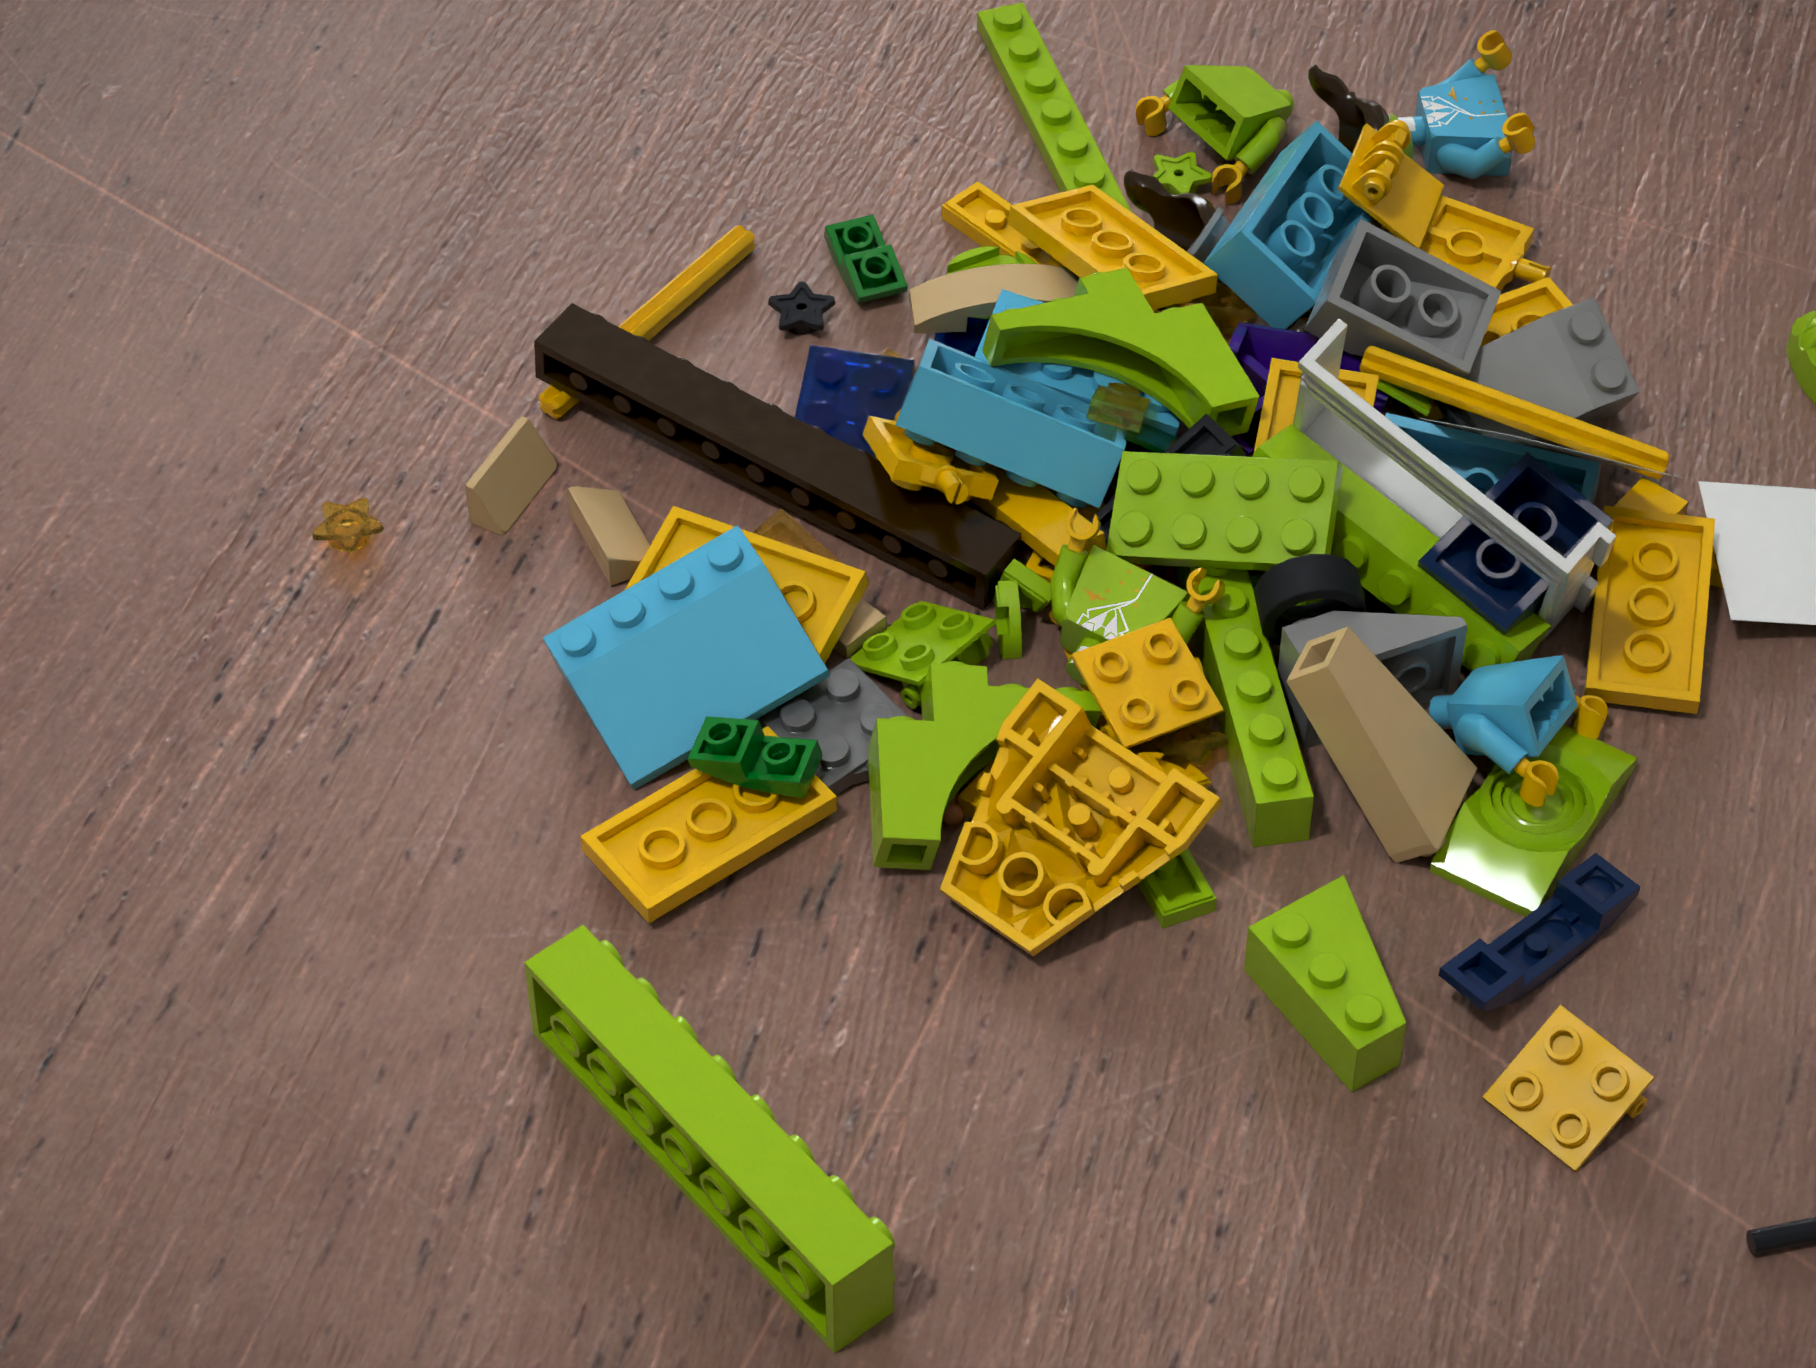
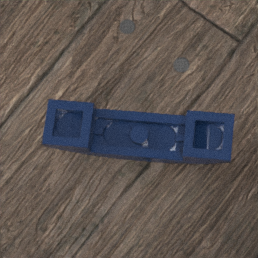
(1545, 940)

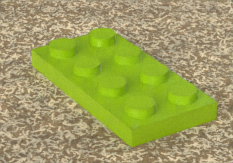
(1222, 510)

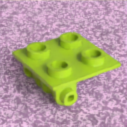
(921, 637)

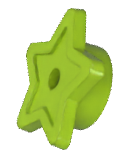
(1180, 173)

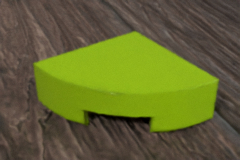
(1033, 589)
(1008, 619)

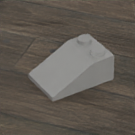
(1403, 302)
(1560, 364)
(1416, 649)

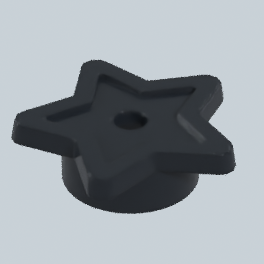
(801, 321)

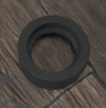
(1304, 580)

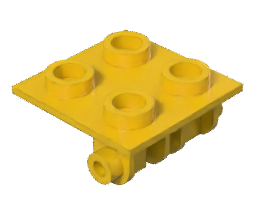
(1391, 183)
(1146, 684)
(1569, 1088)

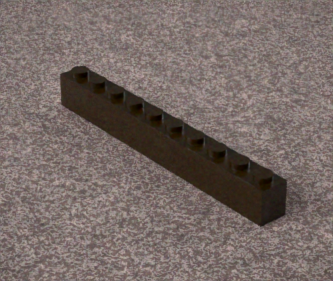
(775, 455)

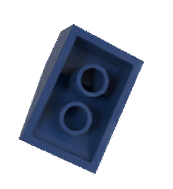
(1489, 575)

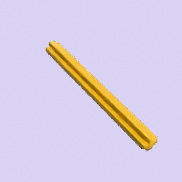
(670, 301)
(1512, 411)

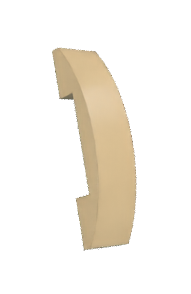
(949, 300)

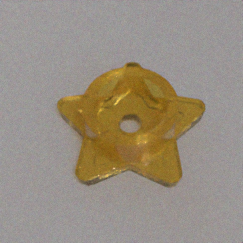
(347, 537)
(1191, 744)

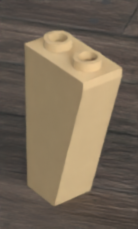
(1383, 744)

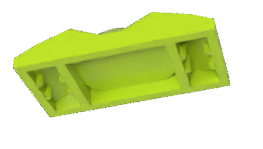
(1522, 850)

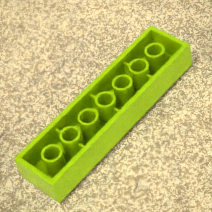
(712, 1138)

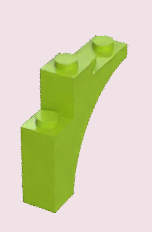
(1114, 331)
(928, 761)

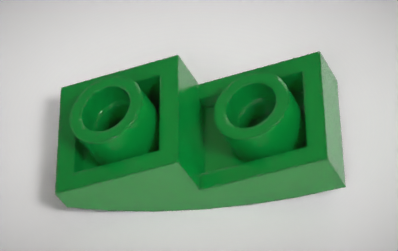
(864, 259)
(743, 756)

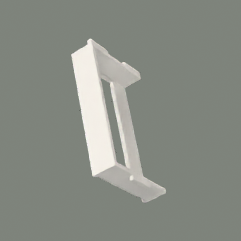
(1426, 485)

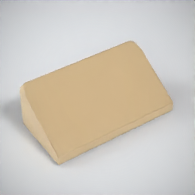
(509, 478)
(608, 531)

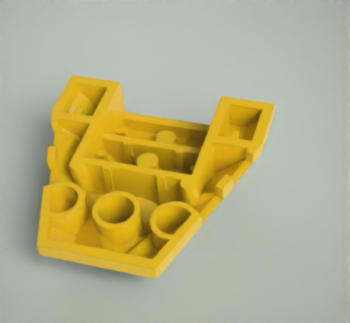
(1066, 823)

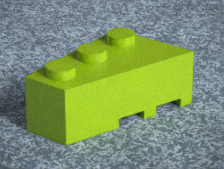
(1329, 982)

